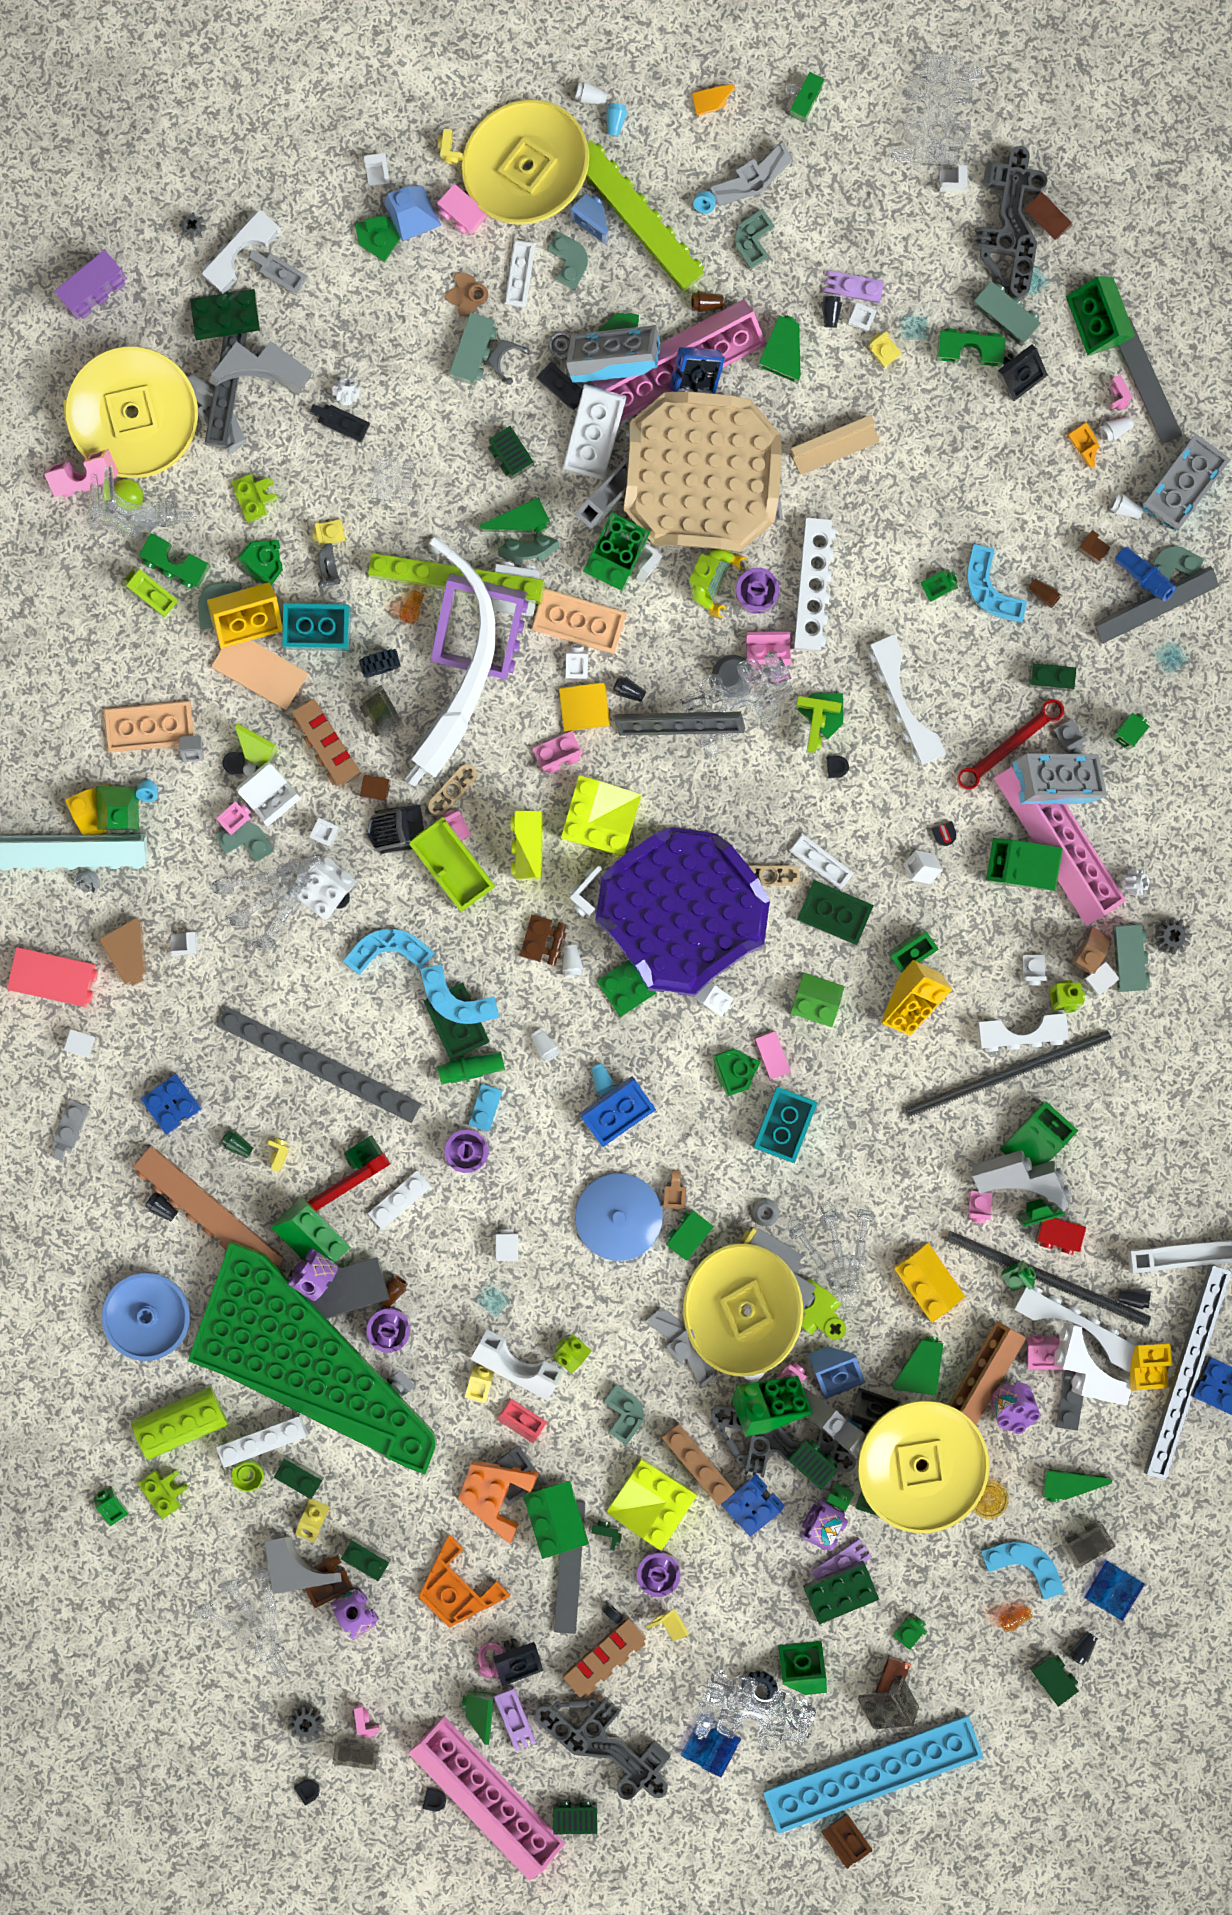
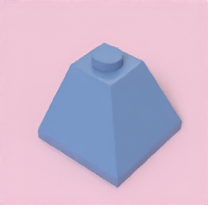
(411, 211)
(591, 216)
(835, 1370)

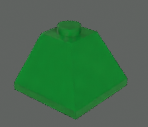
(117, 808)
(803, 1667)
(479, 1712)

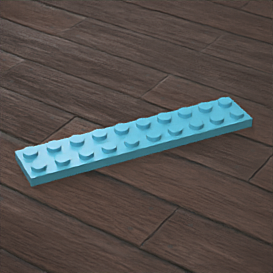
(873, 1774)

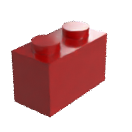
(1061, 1234)

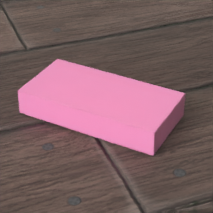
(772, 1055)

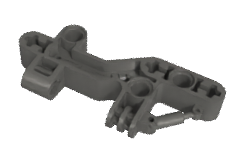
(1014, 183)
(776, 1441)
(600, 1744)

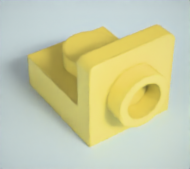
(884, 348)
(329, 532)
(278, 1158)
(479, 1384)

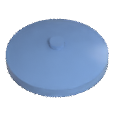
(618, 1217)
(146, 1316)

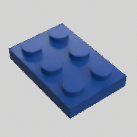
(617, 1111)

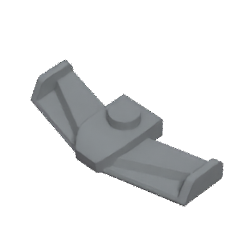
(752, 176)
(204, 398)
(680, 1344)

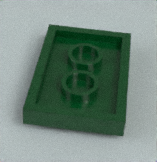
(225, 314)
(835, 912)
(455, 1036)
(841, 1592)

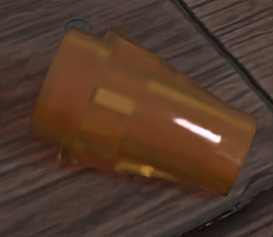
(411, 608)
(1014, 1618)

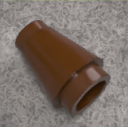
(706, 301)
(1045, 593)
(396, 1287)

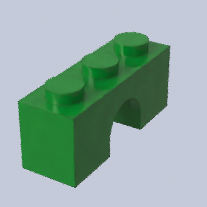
(989, 346)
(156, 553)

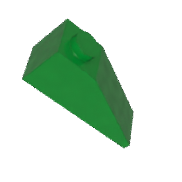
(523, 519)
(1067, 1484)

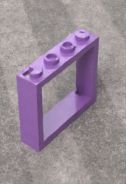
(495, 591)

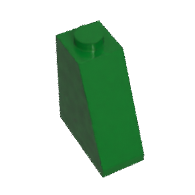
(783, 350)
(921, 1368)

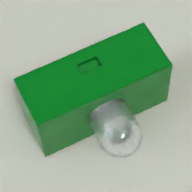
(804, 96)

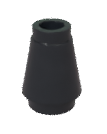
(831, 310)
(628, 689)
(161, 1207)
(1135, 1297)
(1083, 1649)

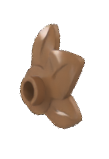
(463, 294)

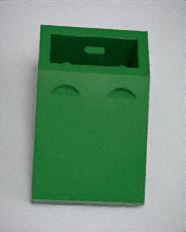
(617, 551)
(1024, 864)
(1041, 1135)
(770, 1404)

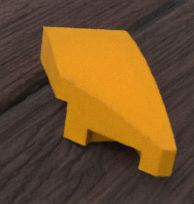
(711, 99)
(1085, 443)

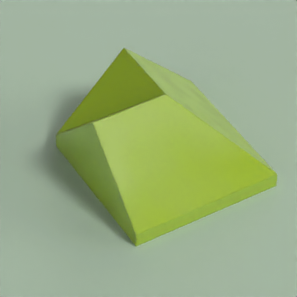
(255, 747)

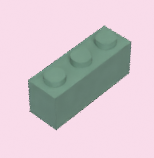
(1006, 313)
(473, 349)
(1130, 958)

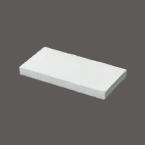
(594, 432)

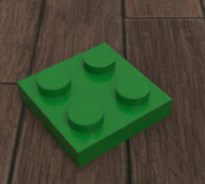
(624, 988)

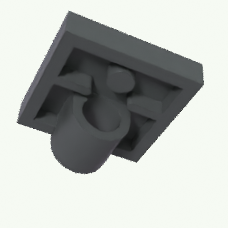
(518, 1459)

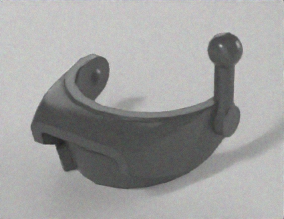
(495, 358)
(327, 554)

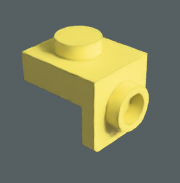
(445, 145)

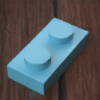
(485, 1107)

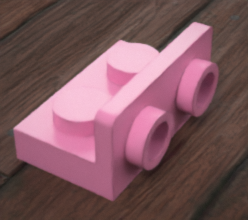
(761, 642)
(558, 752)
(1041, 1352)

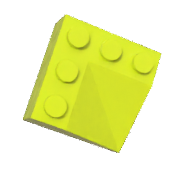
(601, 816)
(528, 845)
(651, 1503)

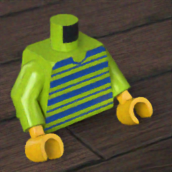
(709, 575)

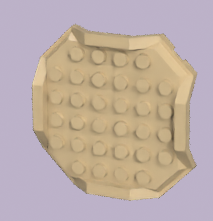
(703, 471)

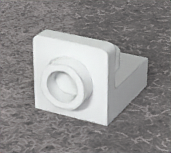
(651, 560)
(576, 661)
(1033, 969)

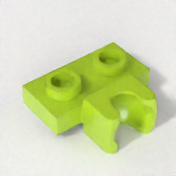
(253, 496)
(162, 1492)

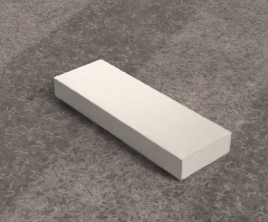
(520, 273)
(821, 861)

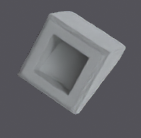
(191, 748)

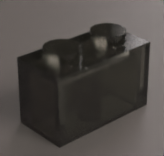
(1088, 1543)
(356, 1754)

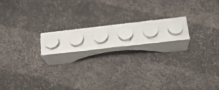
(888, 658)
(1179, 1256)
(1036, 1306)

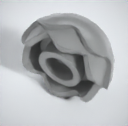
(554, 344)
(87, 881)
(758, 1212)

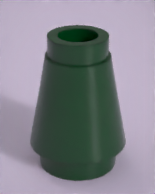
(236, 1143)

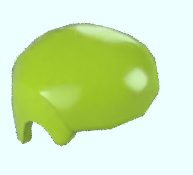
(129, 491)
(241, 1472)

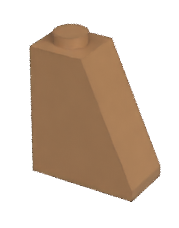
(127, 951)
(1091, 952)

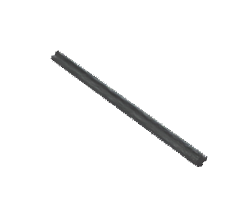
(1008, 1073)
(1051, 1279)

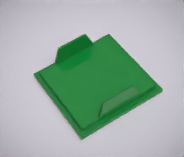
(1038, 1212)

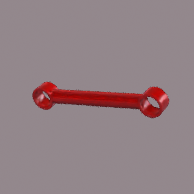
(1010, 744)
(349, 1182)

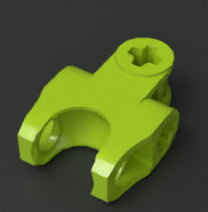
(822, 1313)

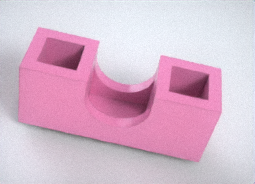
(66, 480)

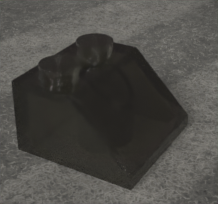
(381, 712)

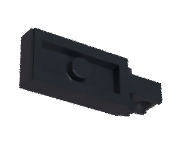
(560, 385)
(341, 422)

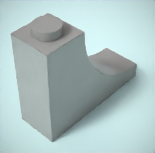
(289, 1570)

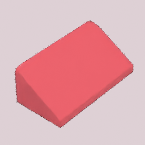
(521, 1420)

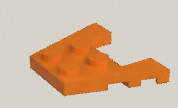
(486, 1490)
(450, 1595)

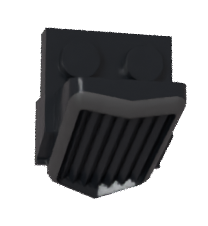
(394, 828)

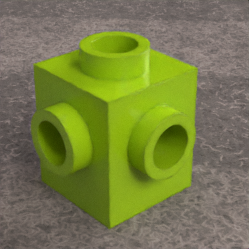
(1067, 996)
(571, 1353)

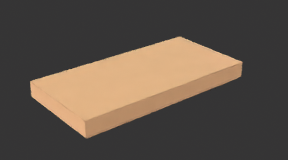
(579, 621)
(261, 672)
(147, 726)

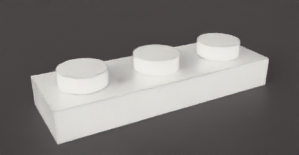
(399, 1200)

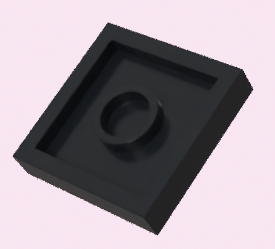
(1022, 372)
(870, 1407)
(517, 1662)

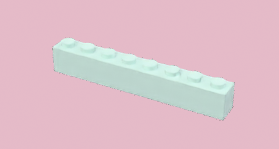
(73, 851)

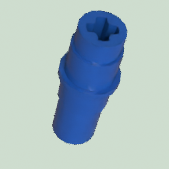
(1146, 574)

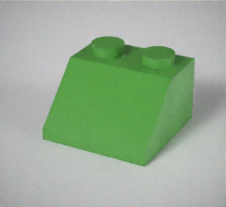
(817, 1000)

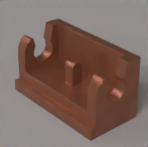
(1048, 216)
(892, 1668)

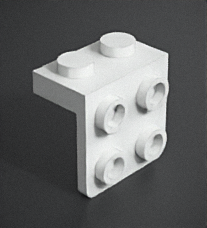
(526, 571)
(268, 793)
(327, 888)
(581, 906)

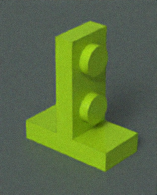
(149, 591)
(818, 718)

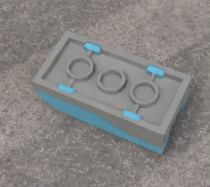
(613, 353)
(1185, 483)
(1059, 778)

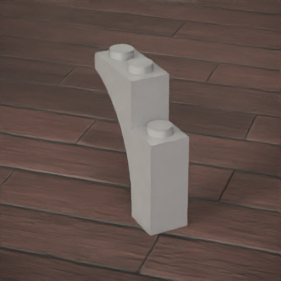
(267, 363)
(605, 497)
(1017, 1172)
(790, 1257)
(834, 1424)

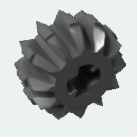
(1165, 934)
(314, 1727)

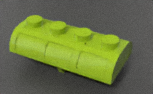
(451, 864)
(179, 1423)

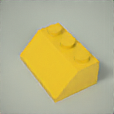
(245, 615)
(929, 1282)

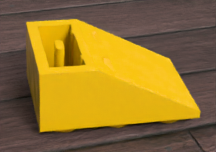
(915, 997)

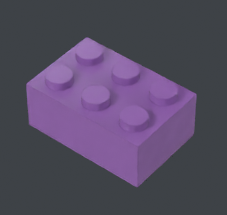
(91, 285)

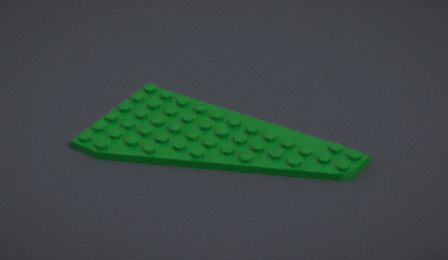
(288, 1351)

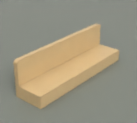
(835, 445)

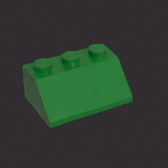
(1100, 315)
(306, 1229)
(556, 1519)

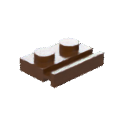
(847, 1840)

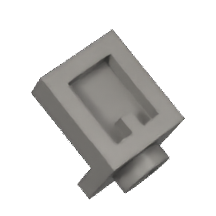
(1070, 736)
(400, 1383)

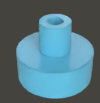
(704, 202)
(147, 791)

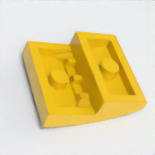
(584, 707)
(1149, 1367)

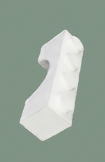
(257, 231)
(1051, 1028)
(536, 1378)
(262, 1441)

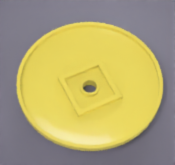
(518, 135)
(164, 403)
(716, 1310)
(942, 1491)

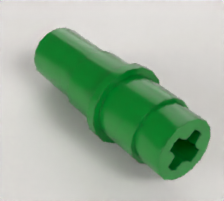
(470, 1068)

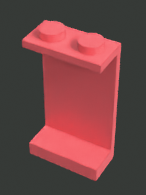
(52, 977)

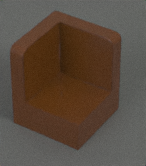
(1094, 548)
(375, 788)

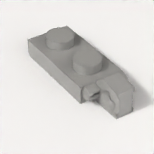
(279, 271)
(69, 1128)

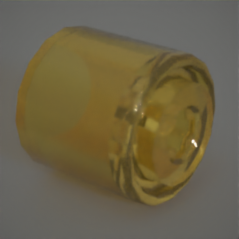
(998, 1505)

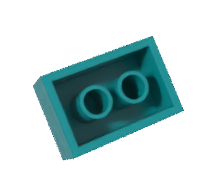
(316, 627)
(785, 1124)

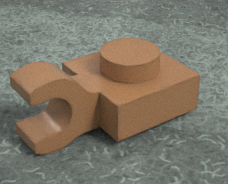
(675, 1194)

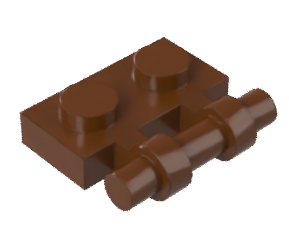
(536, 939)
(322, 1594)

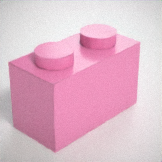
(461, 210)

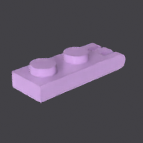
(854, 286)
(842, 1559)
(514, 1718)

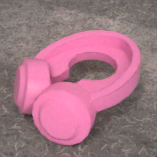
(484, 1669)

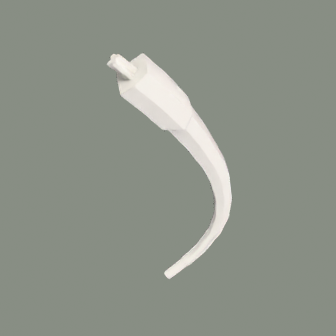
(452, 722)

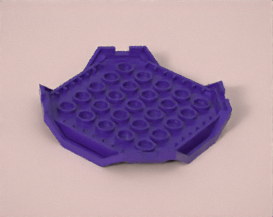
(683, 909)

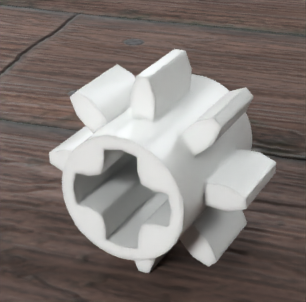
(346, 391)
(1135, 882)

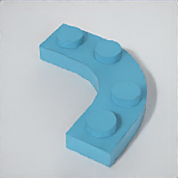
(984, 593)
(384, 941)
(449, 1006)
(1027, 1555)

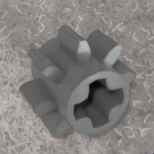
(189, 231)

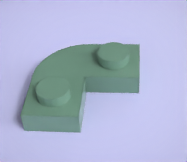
(748, 235)
(574, 257)
(518, 551)
(1177, 559)
(211, 592)
(251, 836)
(630, 1411)

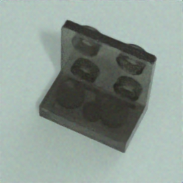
(891, 1708)

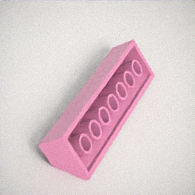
(730, 331)
(1081, 869)
(487, 1798)

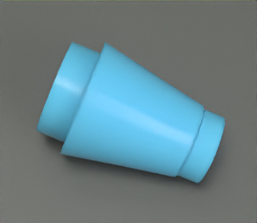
(615, 118)
(602, 1080)

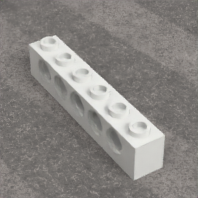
(824, 529)

